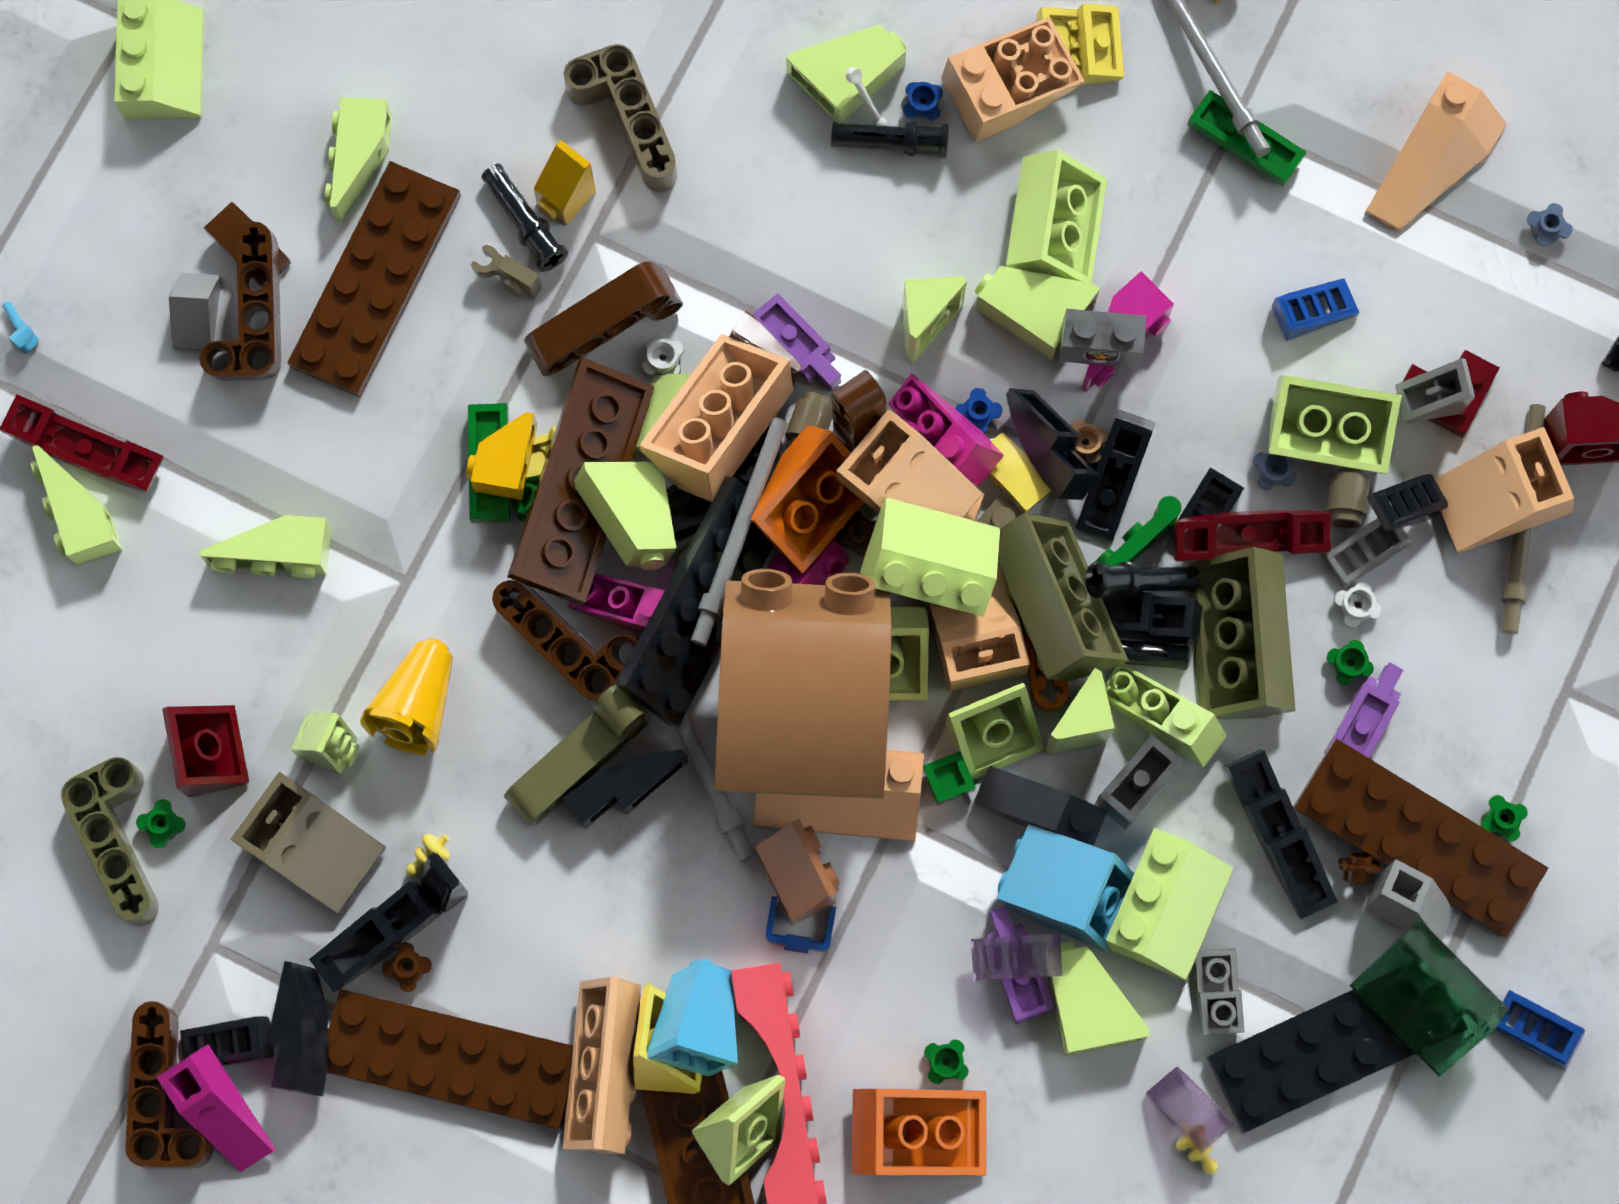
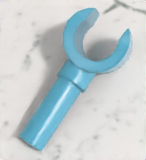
(23, 336)

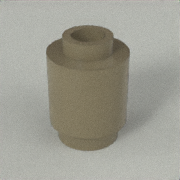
(811, 410)
(1347, 497)

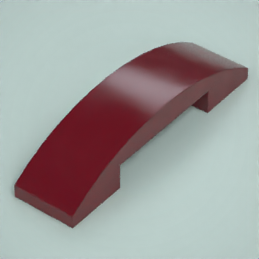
(80, 445)
(1270, 530)

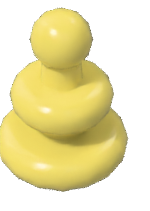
(432, 845)
(1209, 1165)

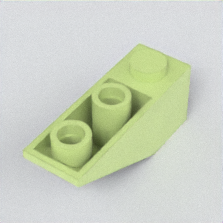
(361, 145)
(82, 521)
(283, 544)
(1165, 714)
(326, 741)

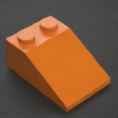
(804, 499)
(918, 1132)

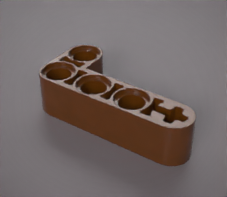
(249, 303)
(602, 316)
(857, 408)
(560, 637)
(143, 1085)

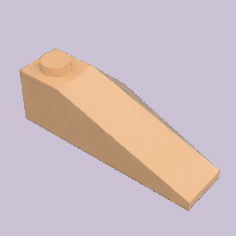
(1444, 145)

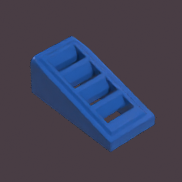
(1287, 320)
(1544, 1016)

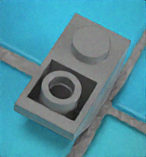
(1408, 895)

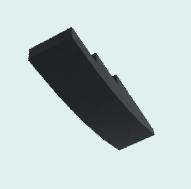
(1281, 834)

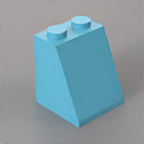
(1065, 885)

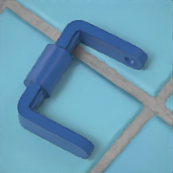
(794, 942)

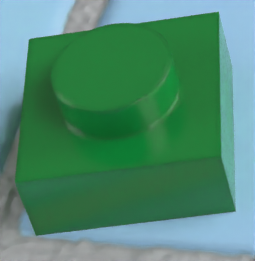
(948, 778)

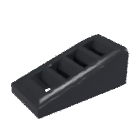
(1220, 481)
(1412, 500)
(441, 884)
(251, 1036)

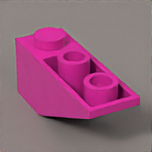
(1137, 298)
(946, 429)
(620, 602)
(216, 1108)

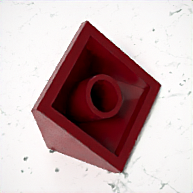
(205, 748)

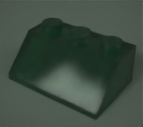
(1429, 998)

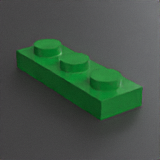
(1214, 122)
(483, 422)

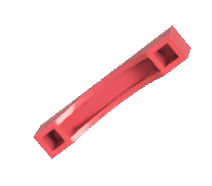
(763, 1006)

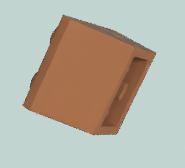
(797, 872)

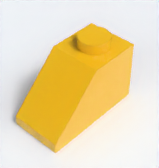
(564, 184)
(504, 459)

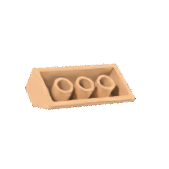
(718, 416)
(884, 818)
(602, 1066)

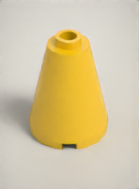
(413, 700)

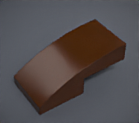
(224, 230)

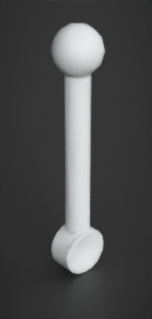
(854, 76)

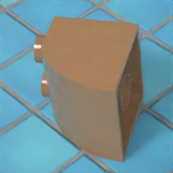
(804, 686)

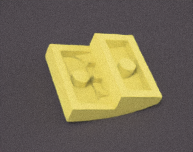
(1091, 38)

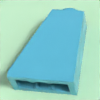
(697, 1021)

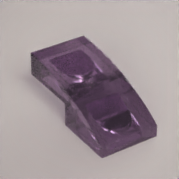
(1016, 957)
(1189, 1109)

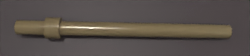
(1515, 591)

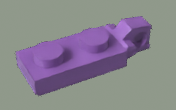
(799, 341)
(1370, 711)
(1025, 996)

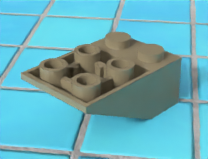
(308, 843)

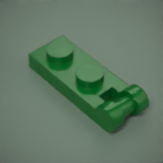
(1142, 537)

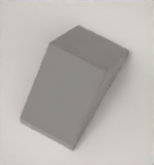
(194, 310)
(1436, 393)

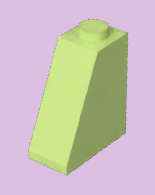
(823, 68)
(1033, 304)
(631, 509)
(1090, 1005)

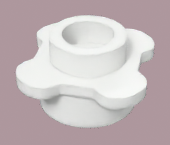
(658, 347)
(1362, 594)

